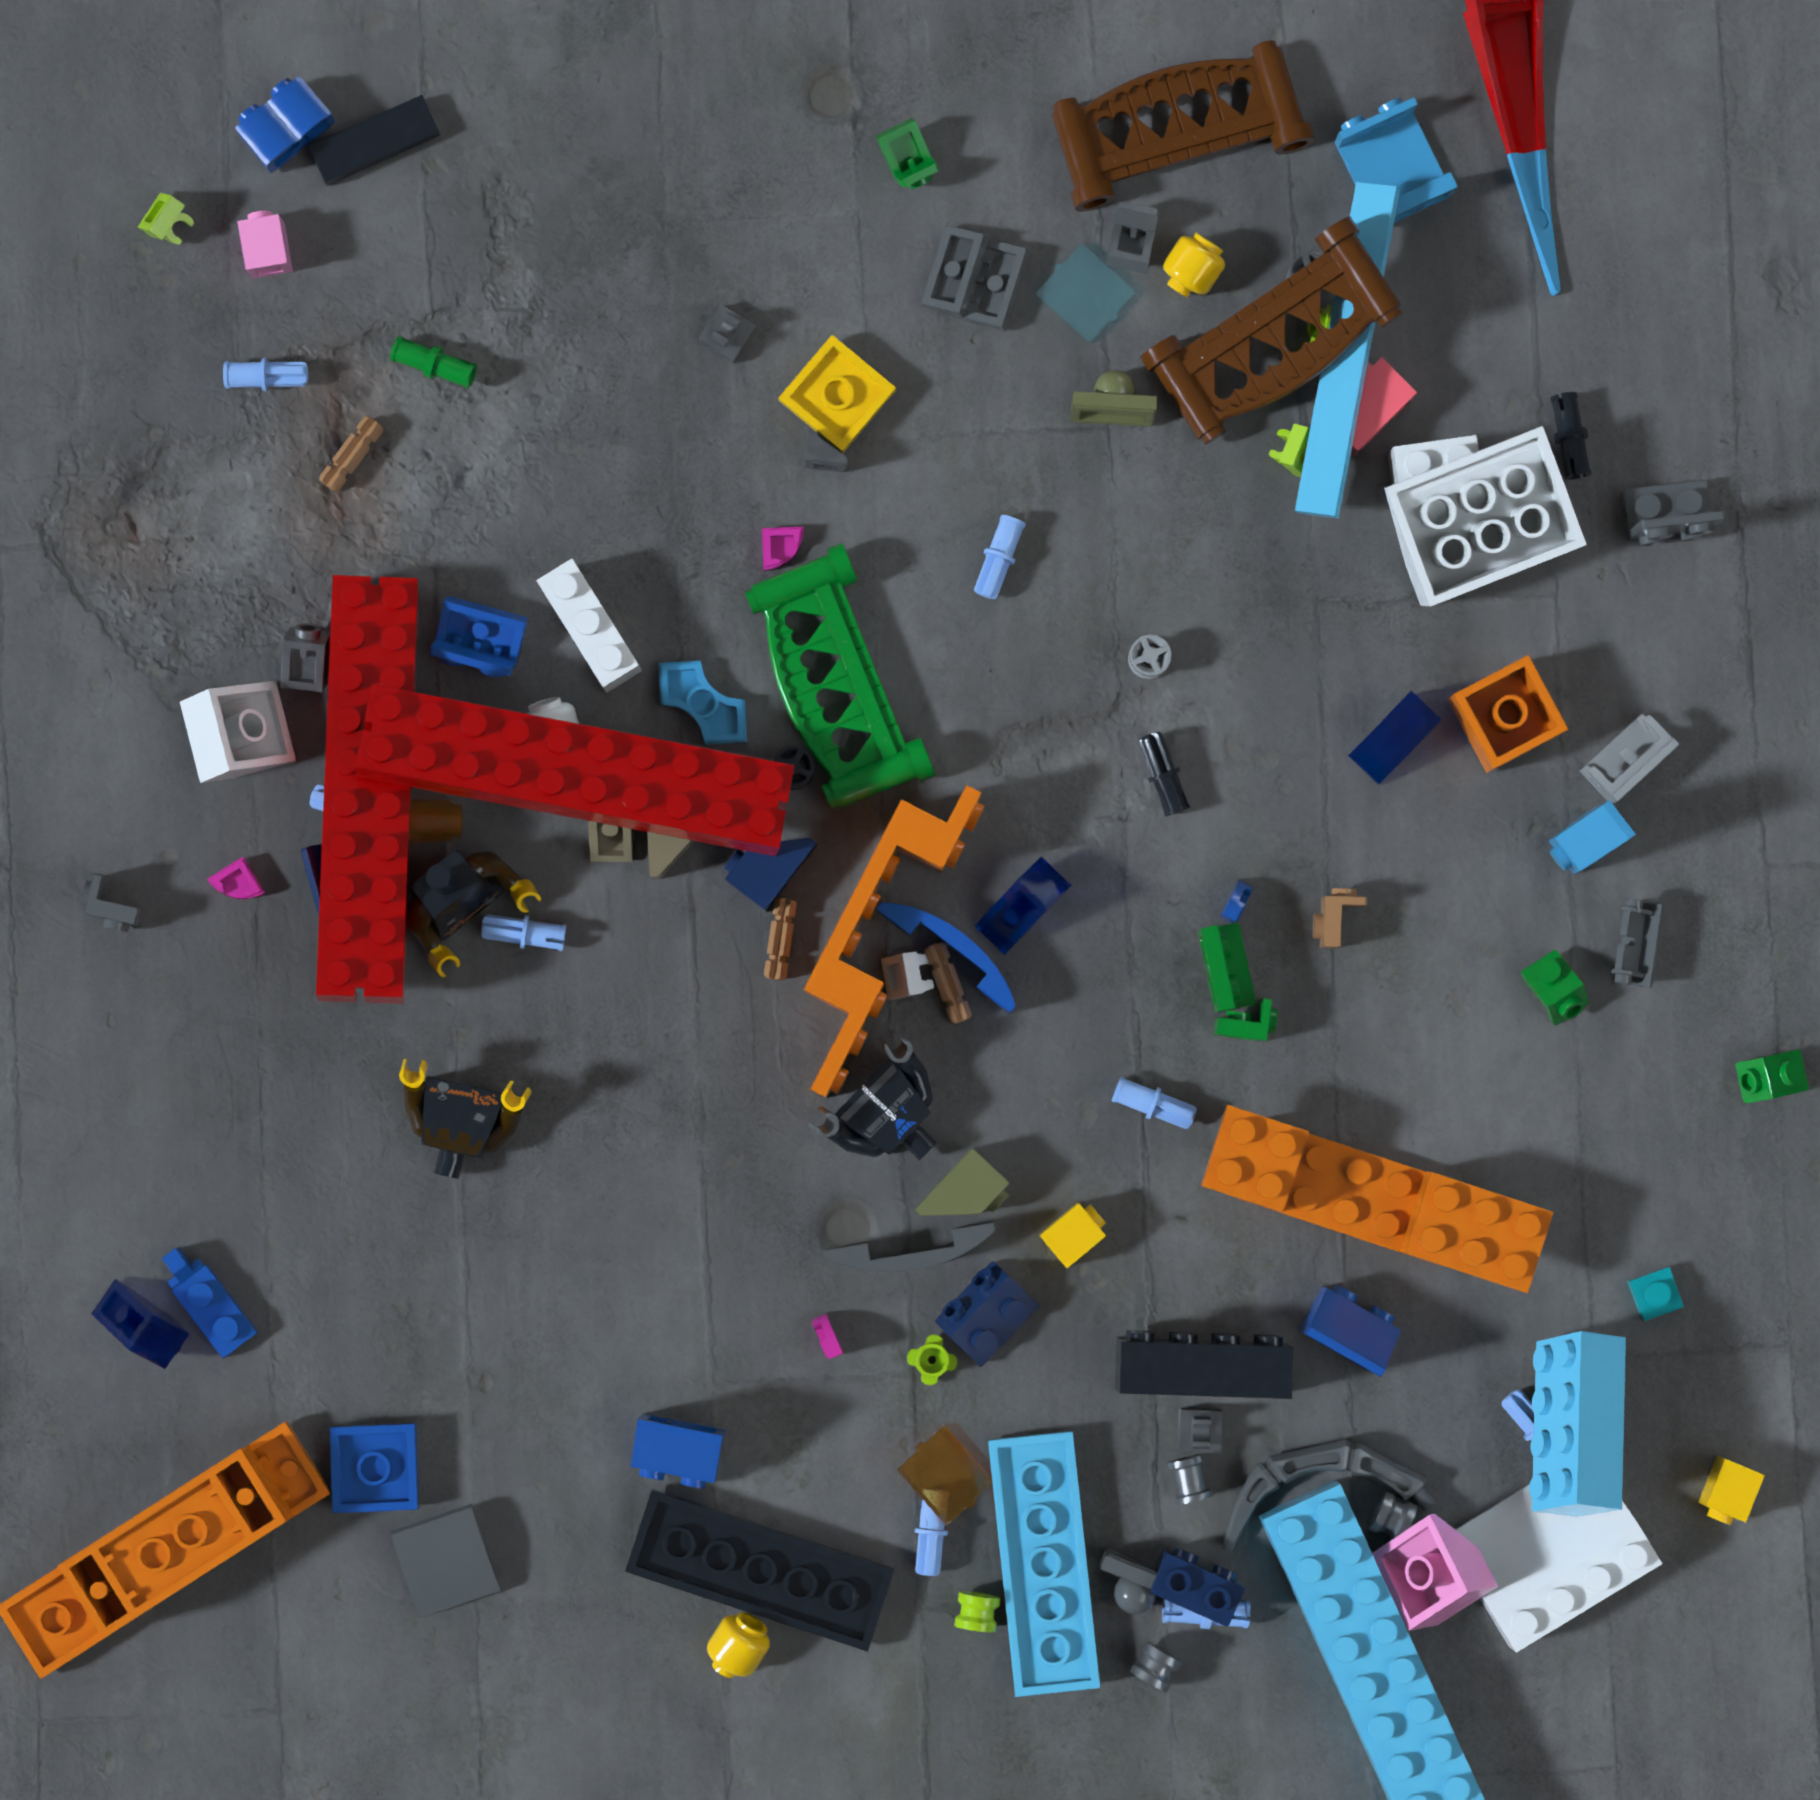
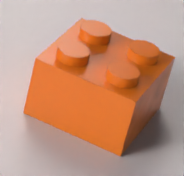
(1507, 714)

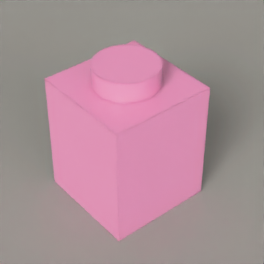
(264, 244)

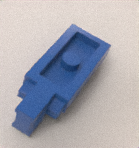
(209, 1303)

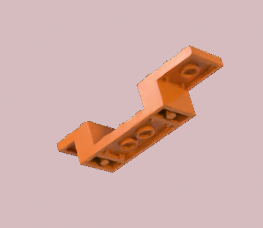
(848, 988)
(1377, 1199)
(163, 1549)

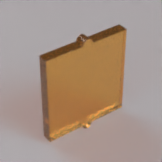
(945, 1475)

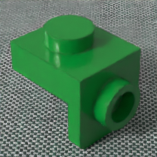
(907, 155)
(1556, 987)
(1772, 1076)

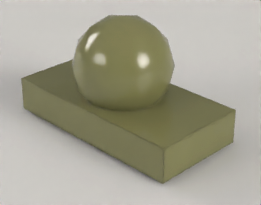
(1113, 403)

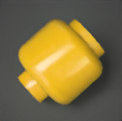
(1193, 265)
(738, 1645)

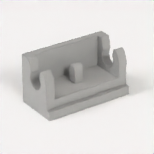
(1629, 758)

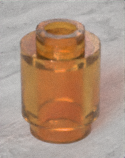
(435, 821)

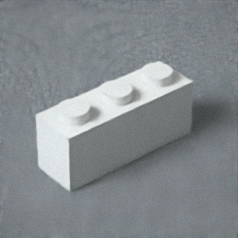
(589, 625)

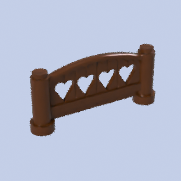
(1098, 162)
(1341, 270)

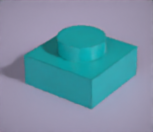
(1655, 1293)

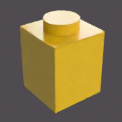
(1074, 1233)
(1730, 1491)

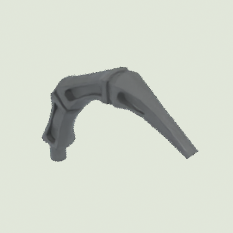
(1332, 1456)

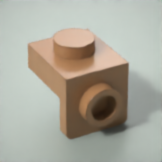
(1328, 923)

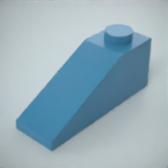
(1590, 837)

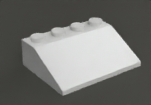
(1483, 517)
(1553, 1563)

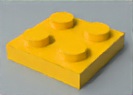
(837, 394)

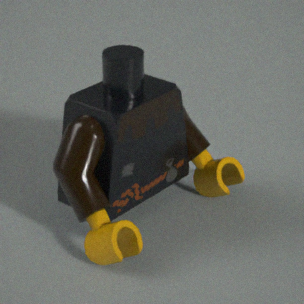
(455, 894)
(459, 1117)

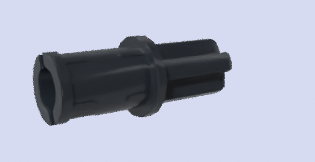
(1163, 773)

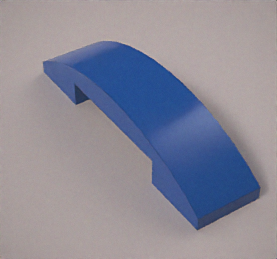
(909, 918)

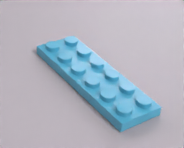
(1043, 1563)

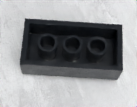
(1204, 1367)

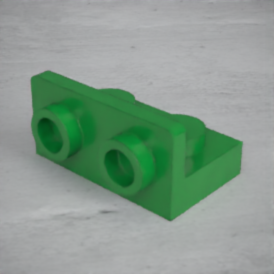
(1226, 967)

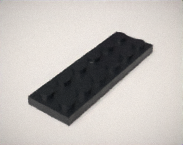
(759, 1570)

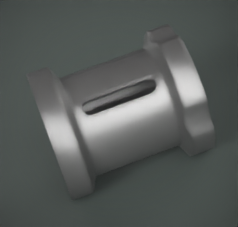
(1190, 1479)

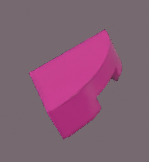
(780, 546)
(238, 881)
(827, 1336)

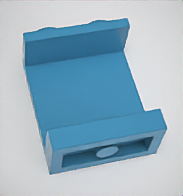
(1395, 153)

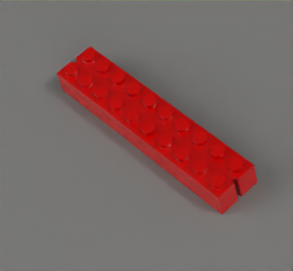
(573, 770)
(363, 818)

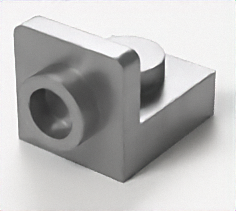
(304, 658)

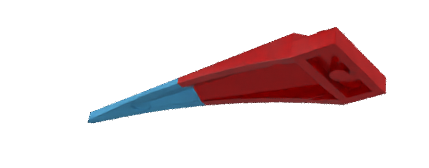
(1510, 58)

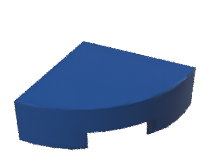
(1236, 902)

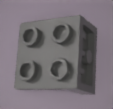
(1669, 511)

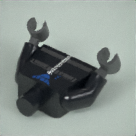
(885, 1109)

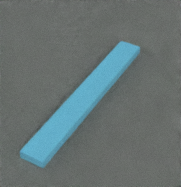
(1343, 382)

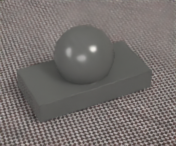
(1133, 1588)

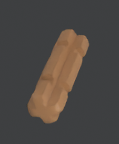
(351, 453)
(780, 939)
(947, 983)

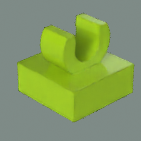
(162, 216)
(1295, 448)

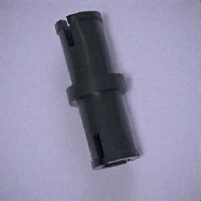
(1571, 435)

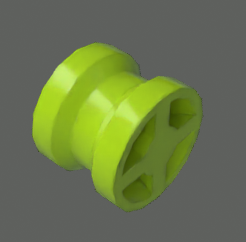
(977, 1611)

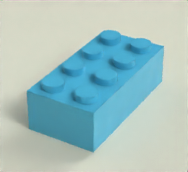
(1578, 1424)

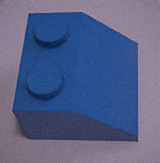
(1351, 1330)
(677, 1449)

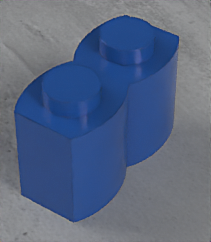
(284, 123)

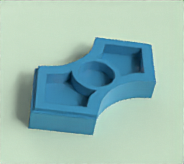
(718, 716)

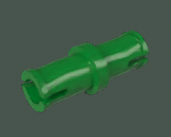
(433, 362)

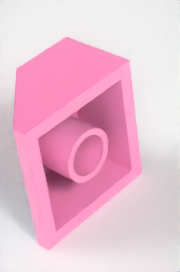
(1433, 1572)

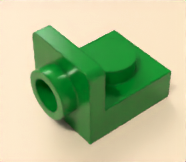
(1239, 1024)

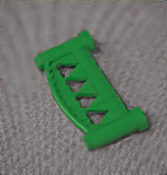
(819, 591)

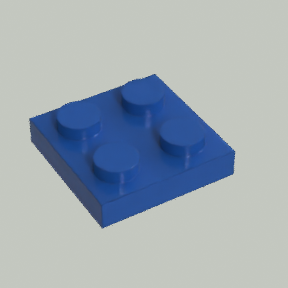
(374, 1468)

